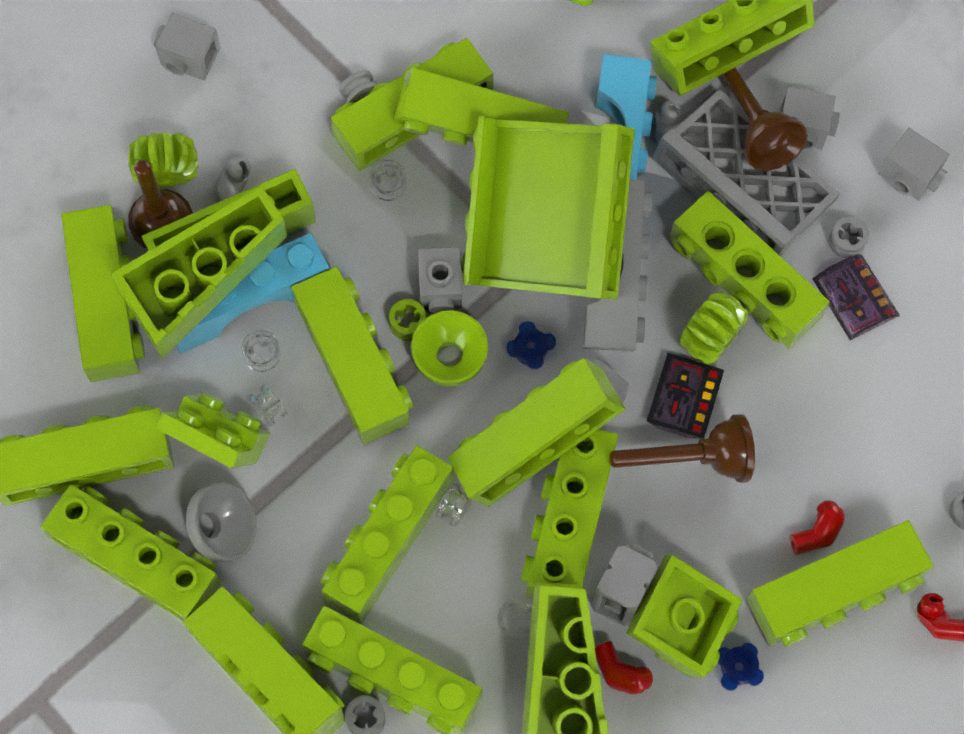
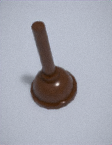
(771, 137)
(155, 206)
(727, 449)

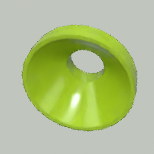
(455, 330)

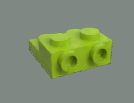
(215, 431)
(685, 618)

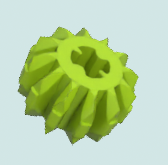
(170, 156)
(714, 327)

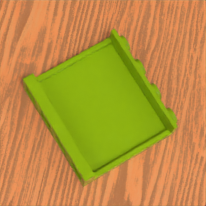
(548, 207)

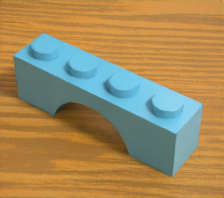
(623, 95)
(265, 284)

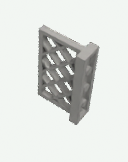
(697, 172)

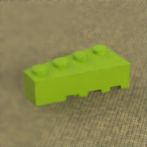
(196, 269)
(562, 665)
(262, 667)

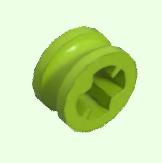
(399, 310)

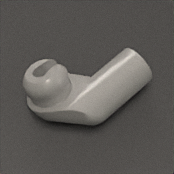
(666, 118)
(233, 178)

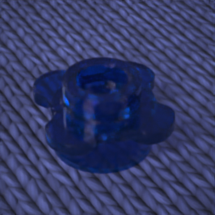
(532, 357)
(748, 658)

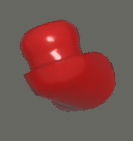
(824, 532)
(937, 620)
(619, 674)

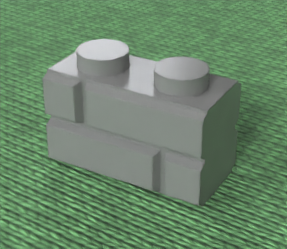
(624, 583)

